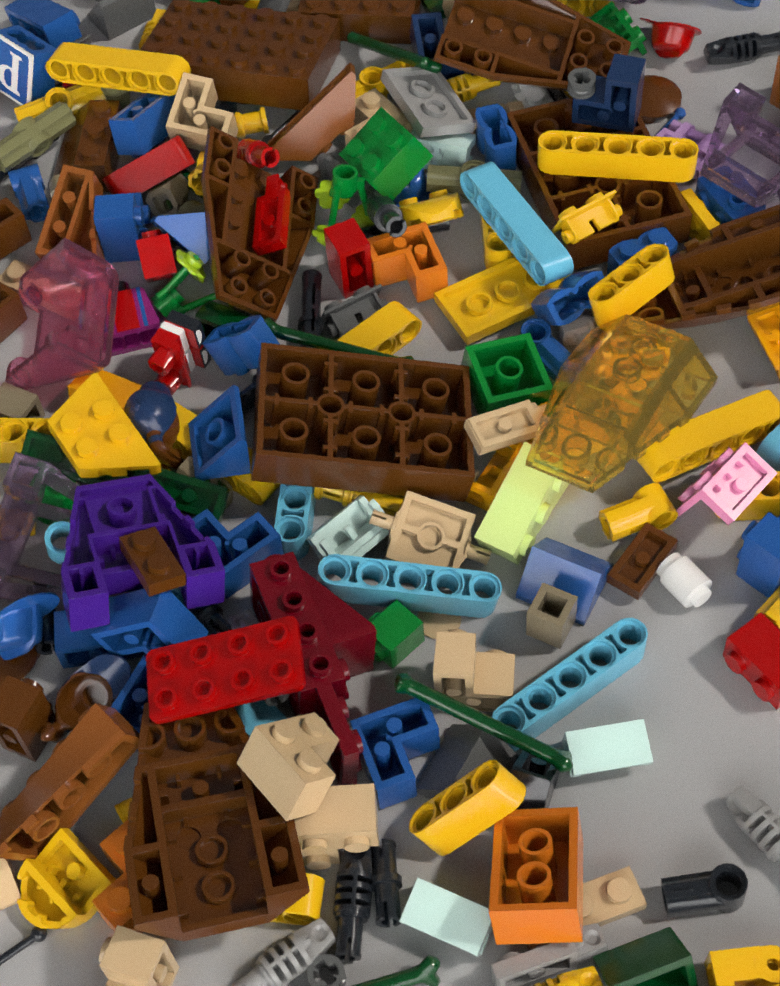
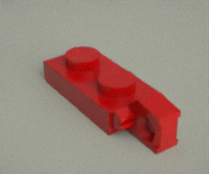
(272, 217)

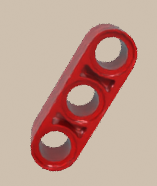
(150, 168)

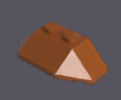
(319, 121)

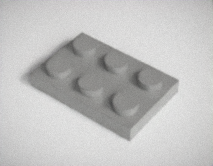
(428, 102)

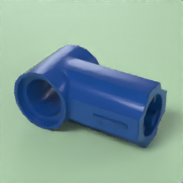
(30, 189)
(550, 350)

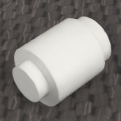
(684, 580)

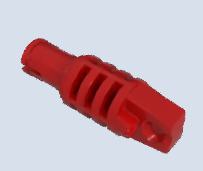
(257, 153)

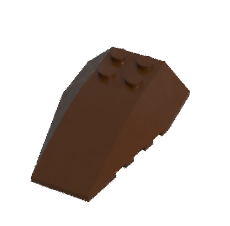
(722, 275)
(202, 837)

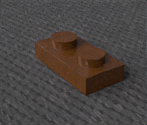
(641, 560)
(152, 561)

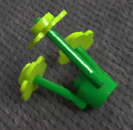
(337, 192)
(170, 297)

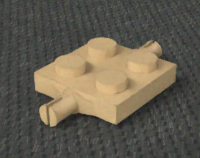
(429, 533)

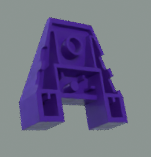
(97, 566)

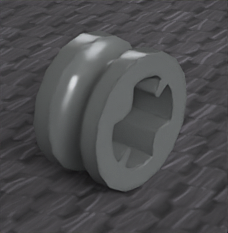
(588, 80)
(332, 963)

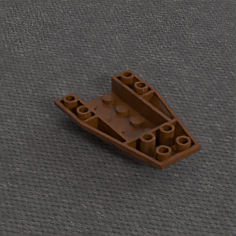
(526, 42)
(230, 201)

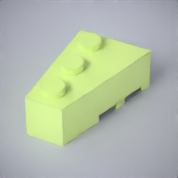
(519, 510)

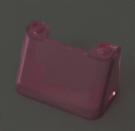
(76, 316)

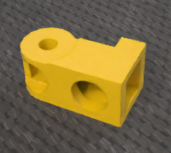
(744, 966)

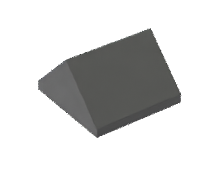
(120, 16)
(459, 754)

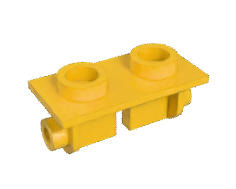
(576, 221)

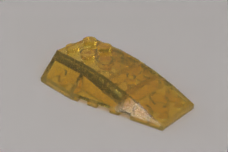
(618, 398)

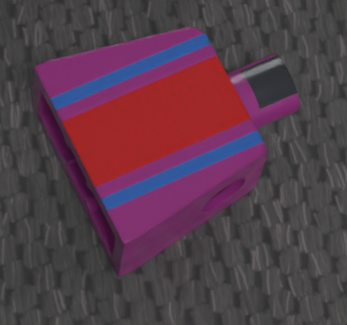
(134, 320)

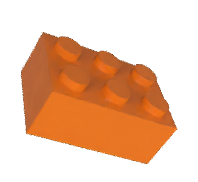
(537, 877)

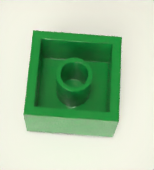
(386, 154)
(506, 373)

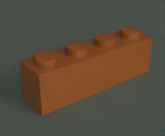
(67, 782)

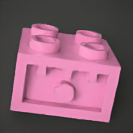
(729, 483)

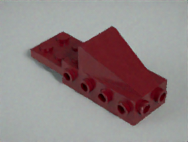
(334, 648)

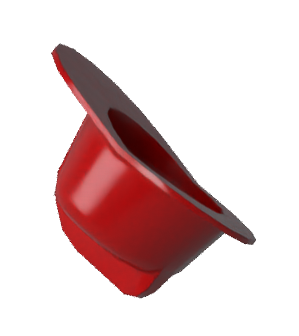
(671, 38)

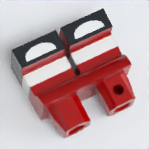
(178, 350)

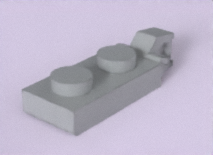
(547, 959)

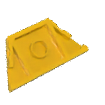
(99, 434)

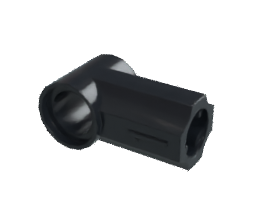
(699, 893)

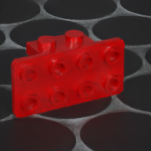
(225, 670)

